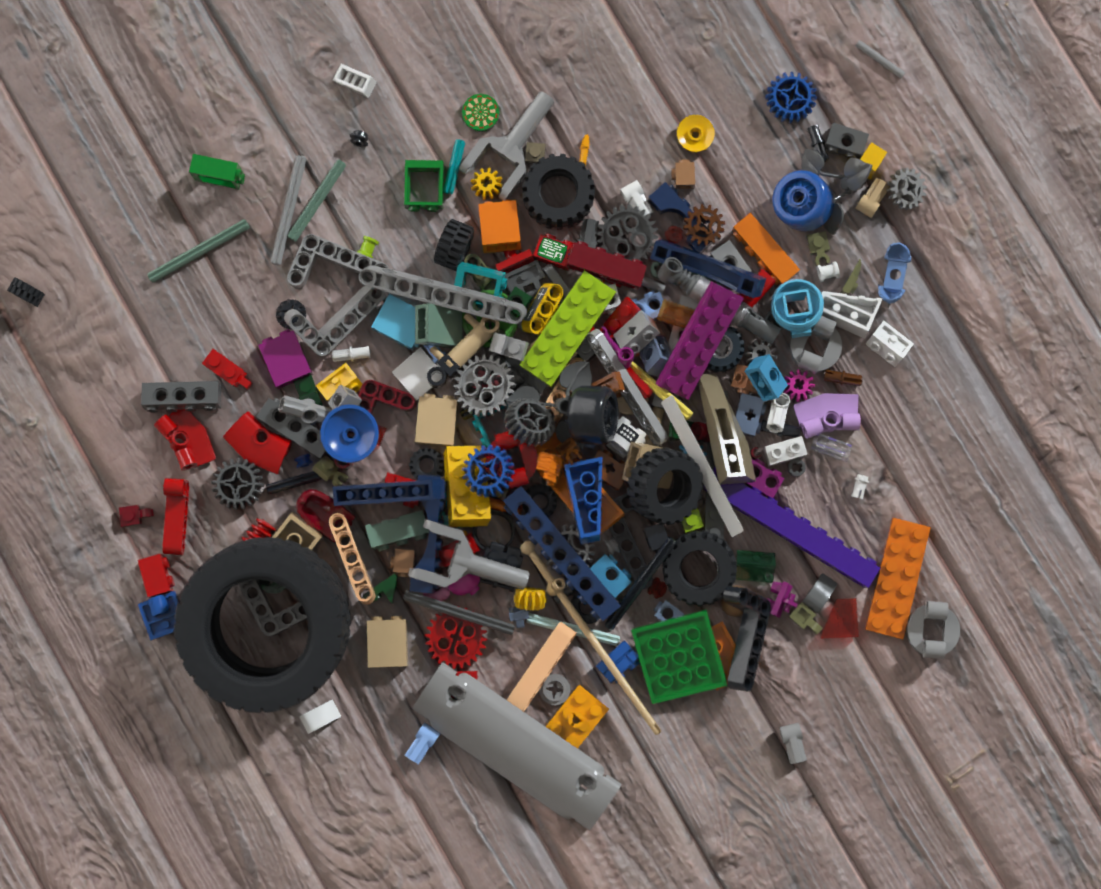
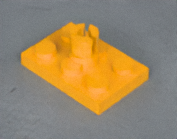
(577, 717)

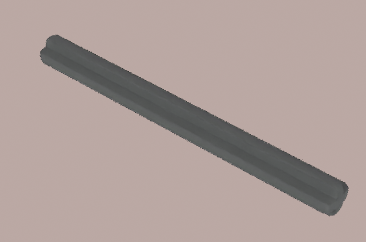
(458, 612)

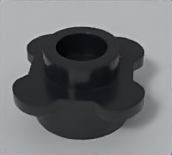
(359, 138)

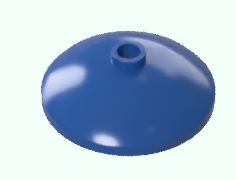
(347, 419)

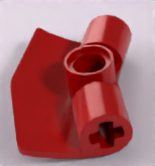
(244, 439)
(196, 446)

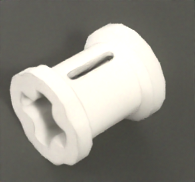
(828, 271)

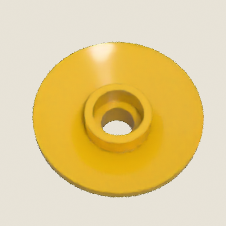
(696, 124)

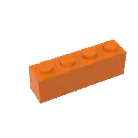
(764, 249)

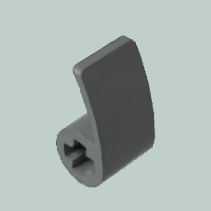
(820, 593)

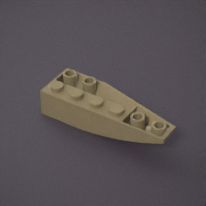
(726, 438)

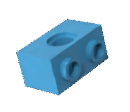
(766, 377)
(614, 586)

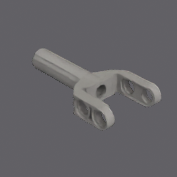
(511, 146)
(465, 562)

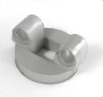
(811, 362)
(950, 635)

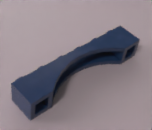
(727, 274)
(430, 559)

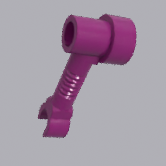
(625, 354)

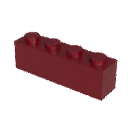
(606, 265)

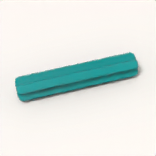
(454, 166)

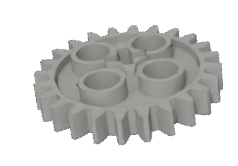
(499, 393)

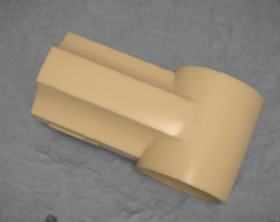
(871, 201)

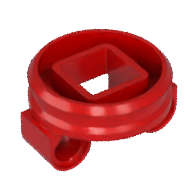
(528, 454)

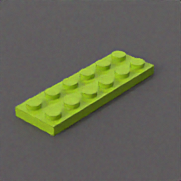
(567, 328)

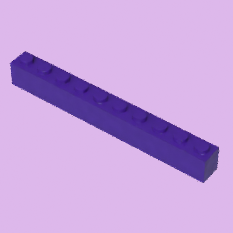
(800, 533)

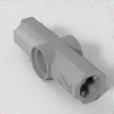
(304, 409)

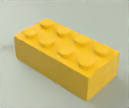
(463, 505)

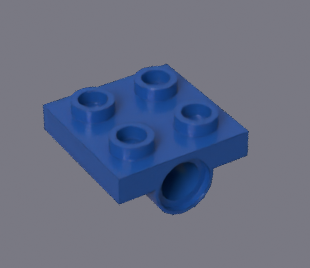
(159, 614)

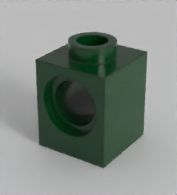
(517, 293)

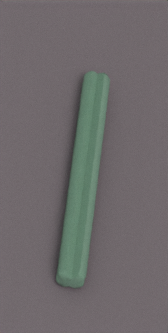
(316, 200)

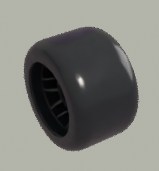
(593, 415)

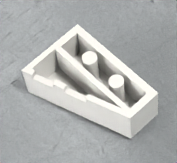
(850, 312)

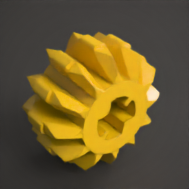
(491, 188)
(530, 598)

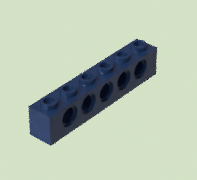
(389, 492)

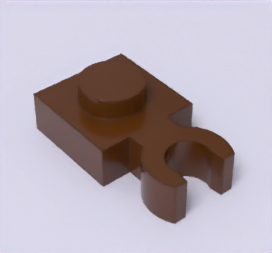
(569, 450)

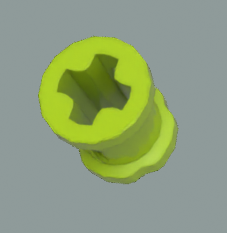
(368, 246)

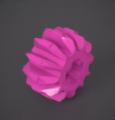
(804, 388)

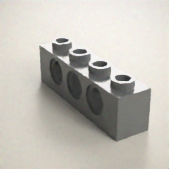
(152, 392)
(268, 415)

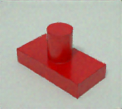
(514, 261)

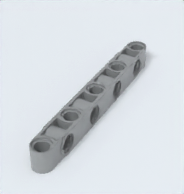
(456, 297)

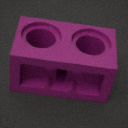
(765, 473)

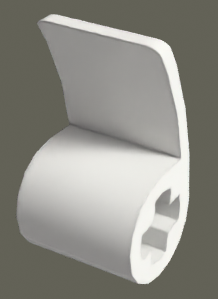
(320, 716)

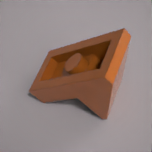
(612, 381)

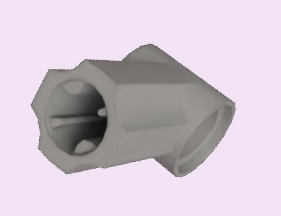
(792, 738)

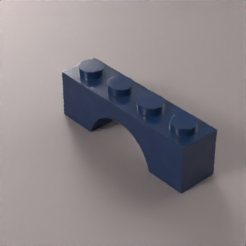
(666, 200)

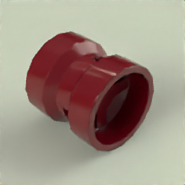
(700, 431)

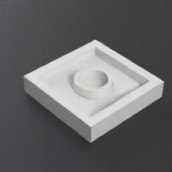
(413, 373)

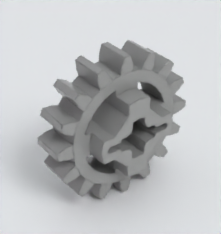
(906, 188)

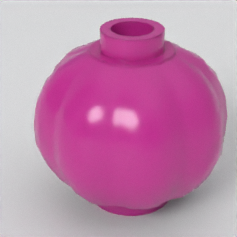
(465, 585)

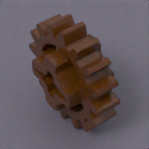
(696, 229)

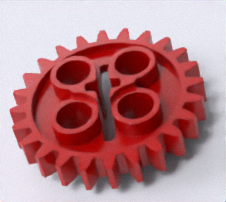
(439, 631)

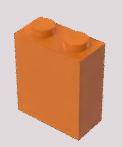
(499, 226)

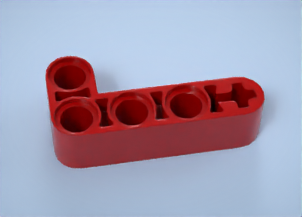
(175, 515)

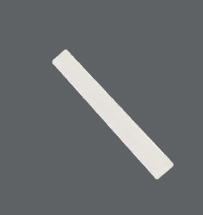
(709, 479)

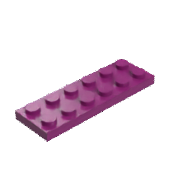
(699, 340)

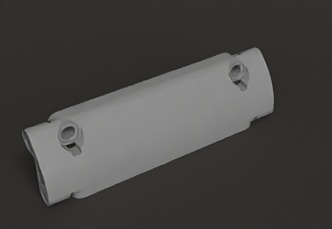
(516, 746)

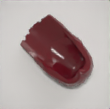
(317, 509)

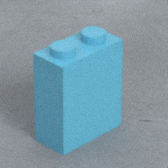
(397, 322)

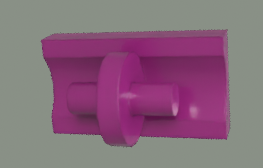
(783, 598)

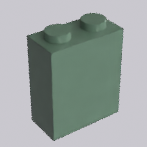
(437, 326)

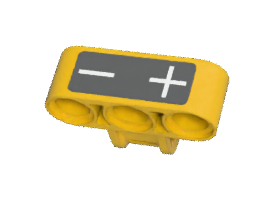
(550, 307)

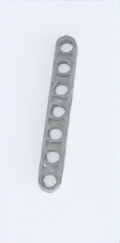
(631, 393)

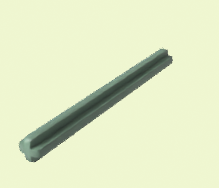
(198, 251)

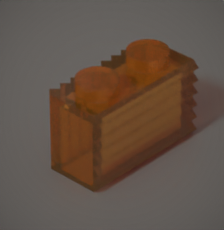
(675, 313)

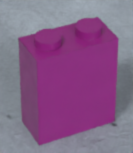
(285, 358)

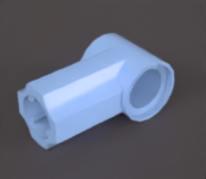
(424, 740)

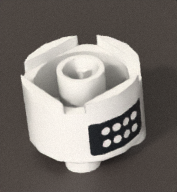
(624, 436)

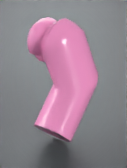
(441, 595)

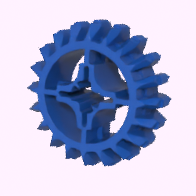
(797, 98)
(493, 465)

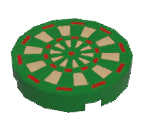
(480, 112)

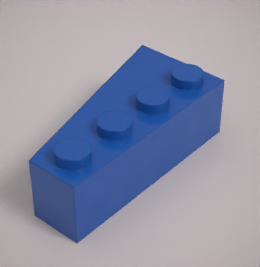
(585, 492)

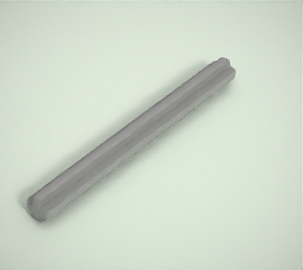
(288, 210)

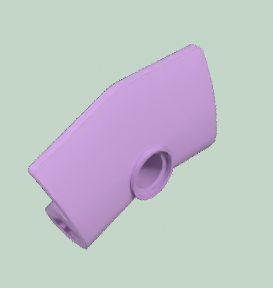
(838, 407)

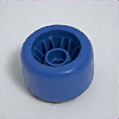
(812, 210)

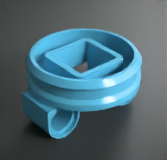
(796, 290)

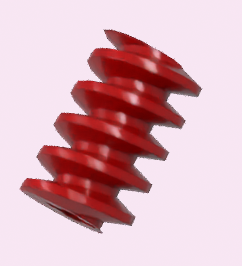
(262, 530)

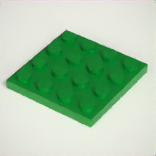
(679, 657)

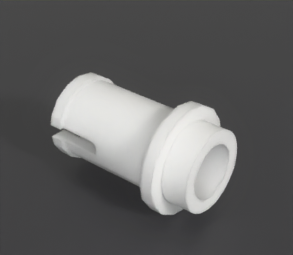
(860, 486)

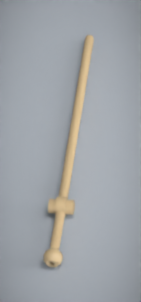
(555, 588)

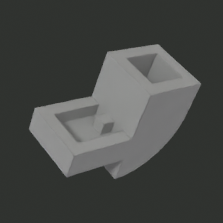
(508, 346)

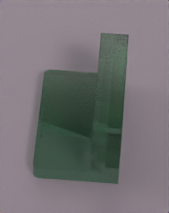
(755, 566)

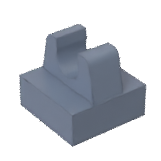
(519, 616)

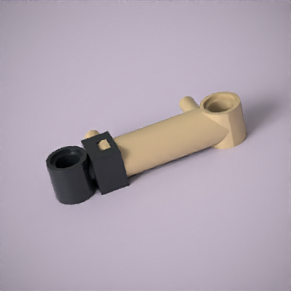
(464, 350)

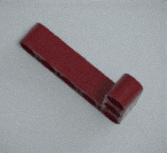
(378, 396)

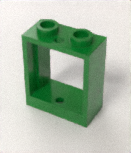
(423, 166)
(216, 171)

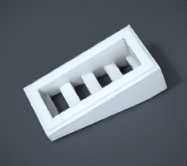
(365, 85)

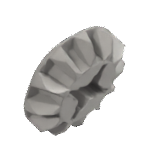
(560, 697)

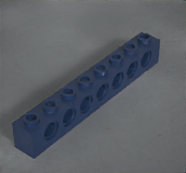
(521, 497)

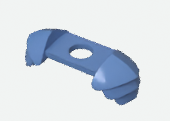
(898, 258)

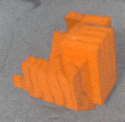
(550, 467)

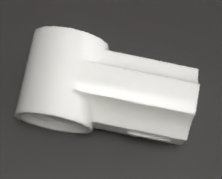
(634, 195)
(778, 413)

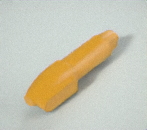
(584, 149)

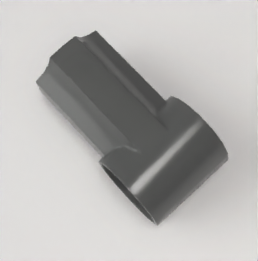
(589, 232)

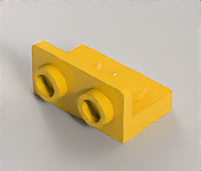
(341, 376)

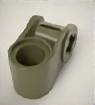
(477, 278)

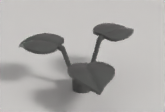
(855, 176)
(571, 377)

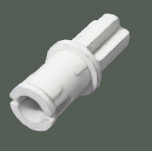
(351, 354)

